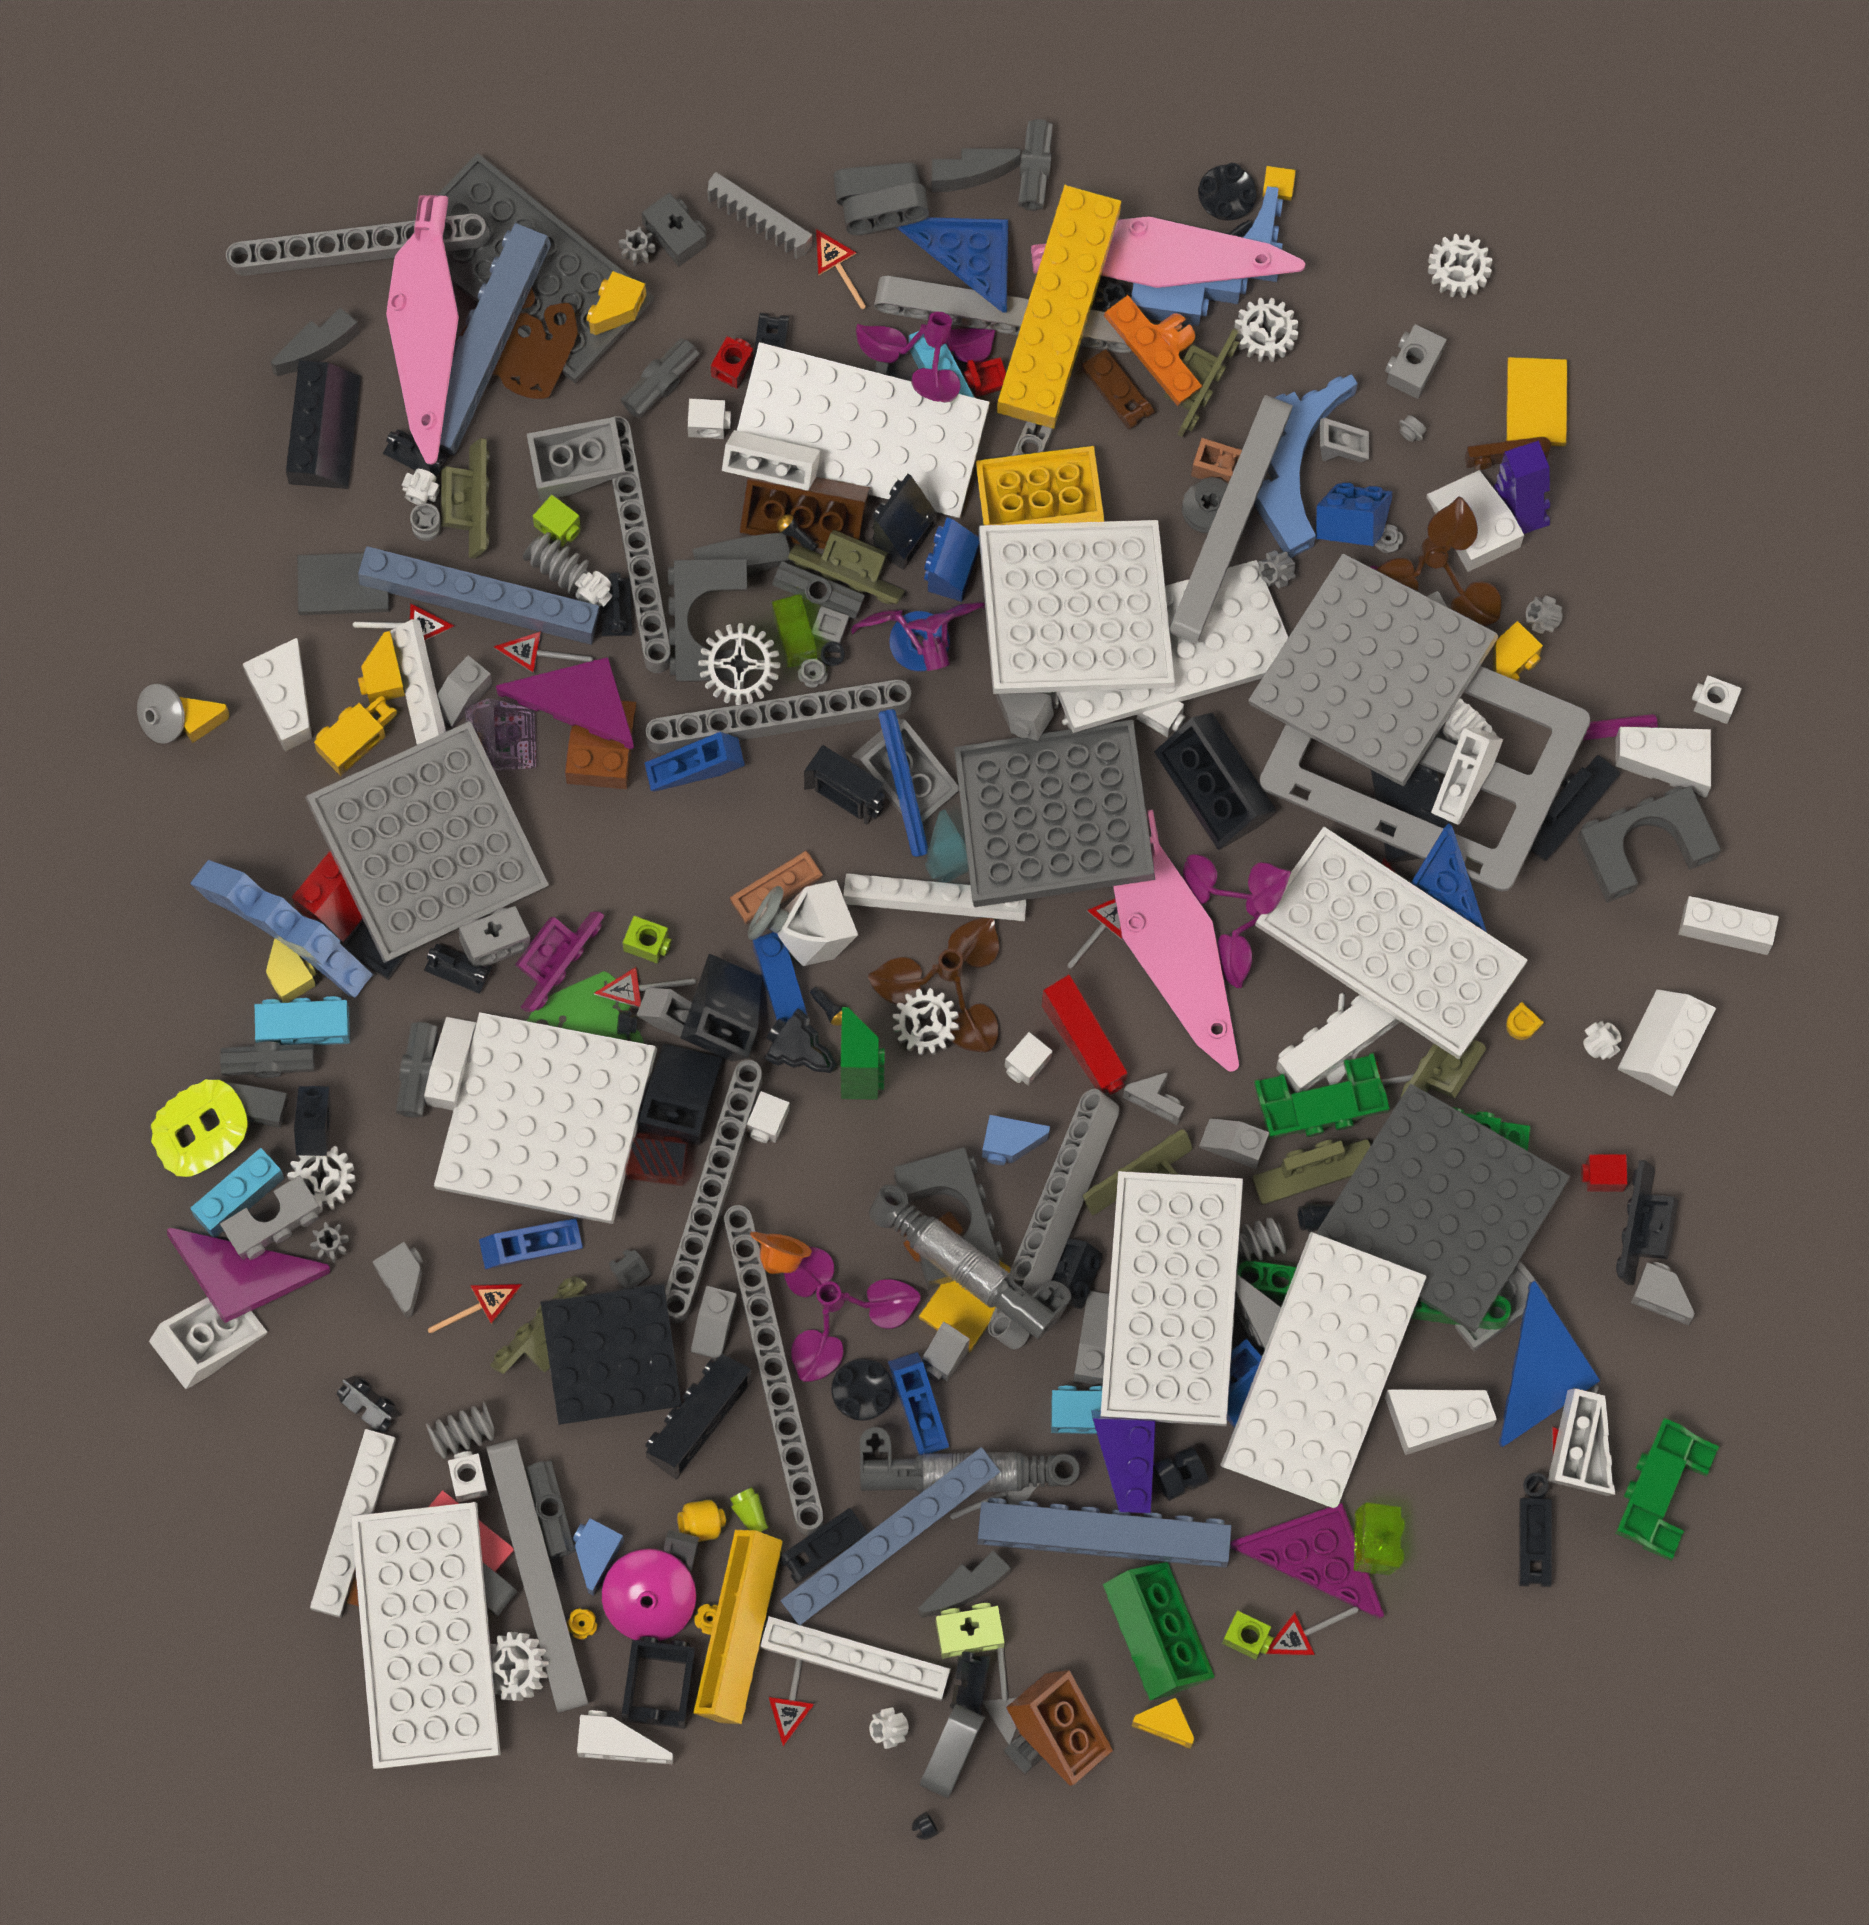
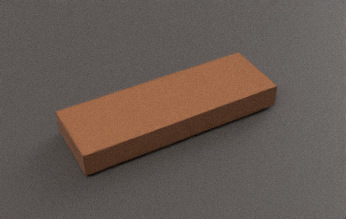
(791, 876)

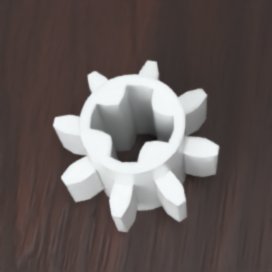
(420, 487)
(593, 588)
(1602, 1040)
(889, 1727)

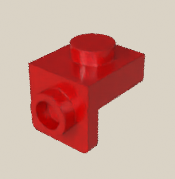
(985, 376)

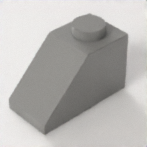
(461, 689)
(1026, 713)
(664, 1010)
(1235, 1141)
(401, 1275)
(1663, 1293)
(713, 1322)
(945, 1352)

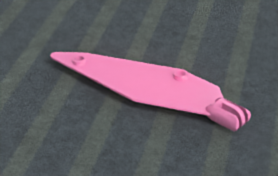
(1178, 254)
(424, 324)
(1178, 952)

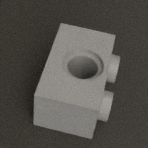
(1413, 377)

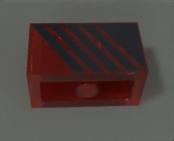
(657, 1160)

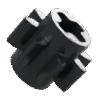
(1109, 293)

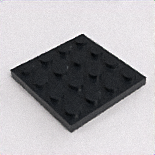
(610, 1353)

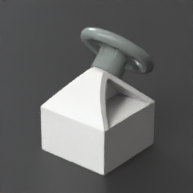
(811, 926)

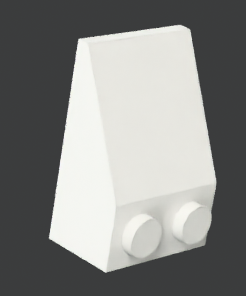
(1496, 524)
(200, 1342)

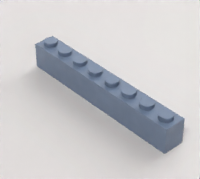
(490, 328)
(479, 595)
(1104, 1534)
(890, 1536)

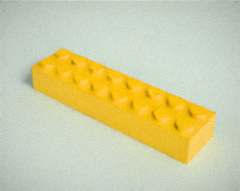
(1059, 307)

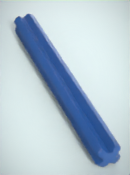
(903, 782)

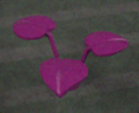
(936, 385)
(933, 649)
(1266, 888)
(819, 1355)

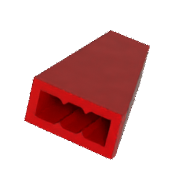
(1083, 1035)

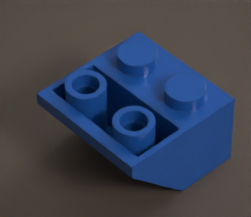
(1353, 514)
(952, 560)
(1243, 1368)

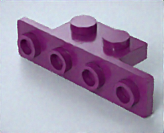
(551, 954)

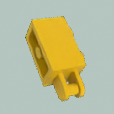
(353, 734)

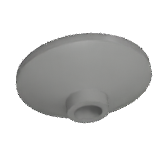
(160, 713)

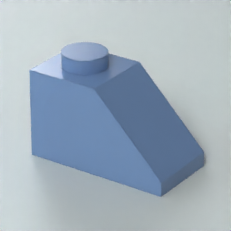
(1011, 1139)
(596, 1550)

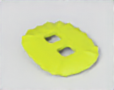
(209, 1146)

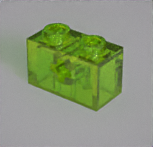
(794, 630)
(1369, 1550)

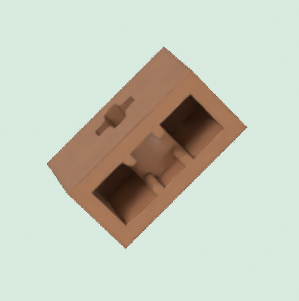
(1215, 460)

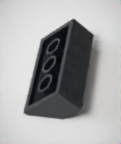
(322, 425)
(1214, 780)
(1414, 798)
(699, 1415)

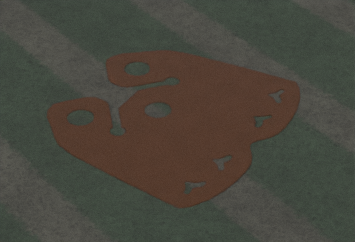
(535, 357)

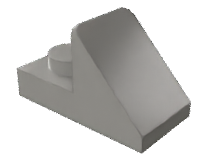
(1343, 441)
(1146, 1095)

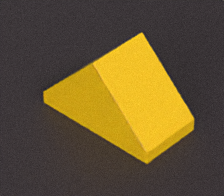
(202, 717)
(1166, 1722)

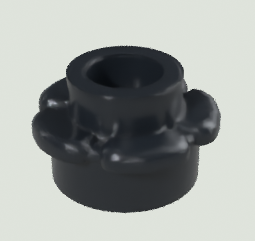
(626, 1022)

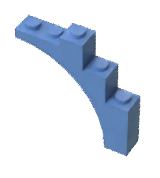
(1193, 299)
(1280, 499)
(279, 919)

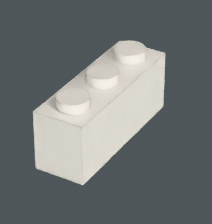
(771, 460)
(1728, 925)

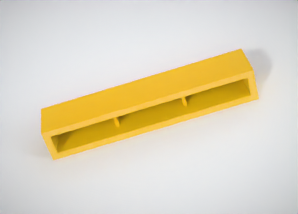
(738, 1627)

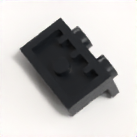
(1078, 1269)

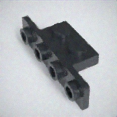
(1572, 804)
(1648, 1224)

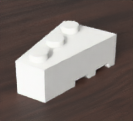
(281, 692)
(1668, 755)
(1438, 1416)
(1582, 1445)

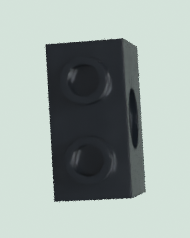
(312, 1120)

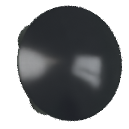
(1227, 192)
(862, 1389)

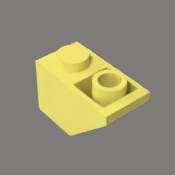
(289, 973)

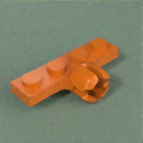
(1157, 347)

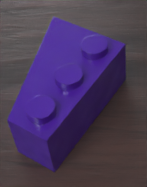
(1522, 484)
(1129, 1457)

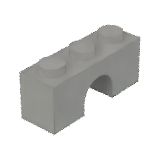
(296, 1209)

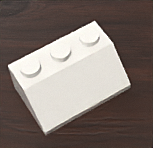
(1666, 1039)

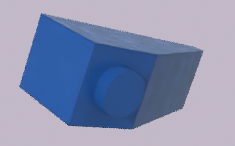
(695, 762)
(778, 975)
(530, 1243)
(918, 1403)

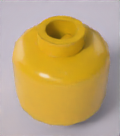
(701, 1520)

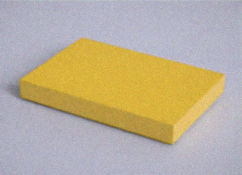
(1536, 399)
(959, 1310)

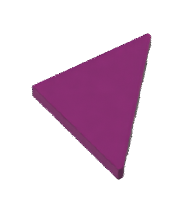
(577, 696)
(239, 1284)
(1318, 1553)

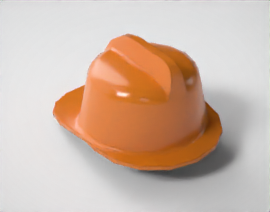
(780, 1252)

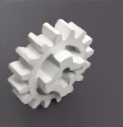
(1463, 254)
(1277, 323)
(914, 1014)
(334, 1177)
(519, 1651)

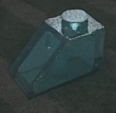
(946, 851)

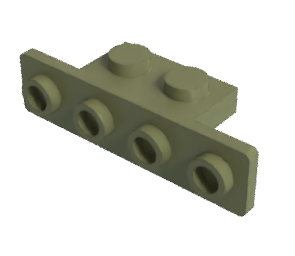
(1205, 369)
(465, 498)
(851, 563)
(1444, 1071)
(1156, 1160)
(1310, 1170)
(531, 1336)

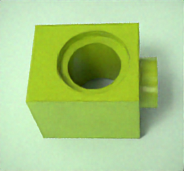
(558, 520)
(640, 928)
(1238, 1625)

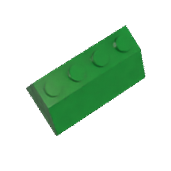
(860, 1059)
(1158, 1630)

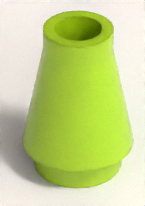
(749, 1510)

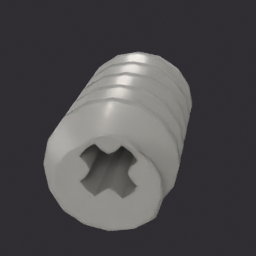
(555, 562)
(1261, 1239)
(461, 1431)

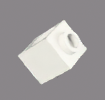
(708, 418)
(1718, 711)
(1164, 718)
(1027, 1059)
(767, 1118)
(467, 1490)

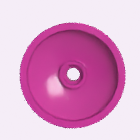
(652, 1575)

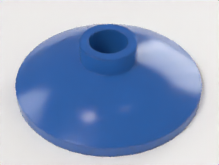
(903, 647)

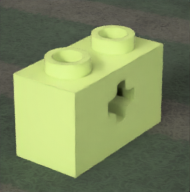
(985, 1638)

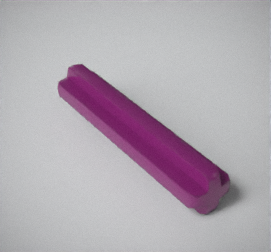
(1610, 727)

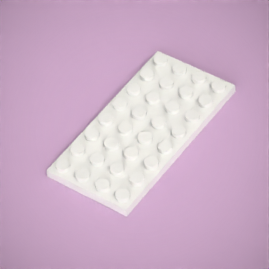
(865, 425)
(1233, 649)
(1392, 943)
(1172, 1298)
(1323, 1370)
(425, 1635)

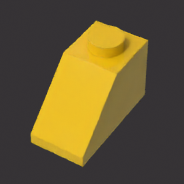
(381, 672)

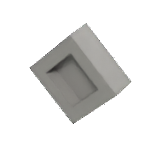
(829, 625)

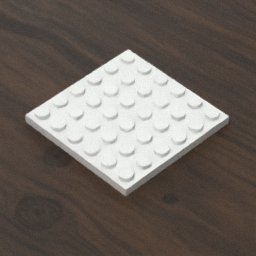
(1076, 607)
(545, 1118)

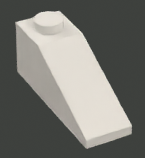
(1466, 773)
(449, 1063)
(609, 1739)

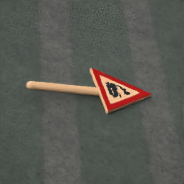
(831, 254)
(491, 1299)

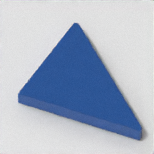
(970, 249)
(1447, 880)
(1543, 1368)

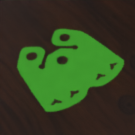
(584, 1009)

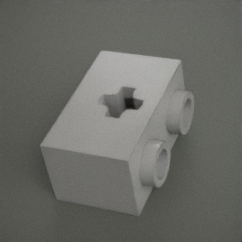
(508, 940)

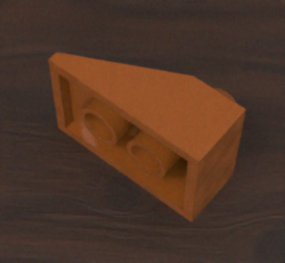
(597, 760)
(1060, 1725)

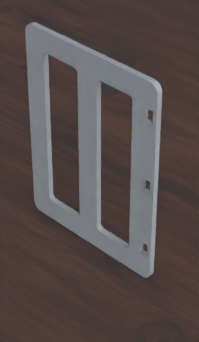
(1530, 793)

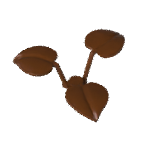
(1448, 528)
(972, 942)

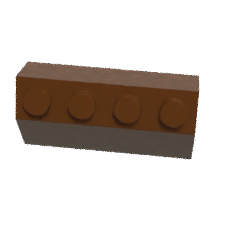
(818, 512)

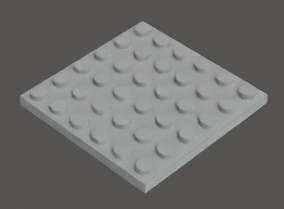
(1373, 669)
(426, 841)

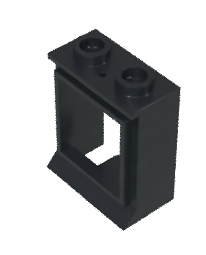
(845, 784)
(650, 1649)

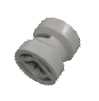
(424, 515)

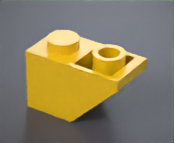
(618, 303)
(1515, 652)

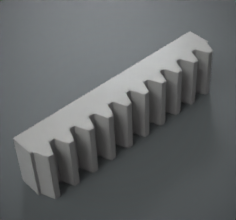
(760, 214)

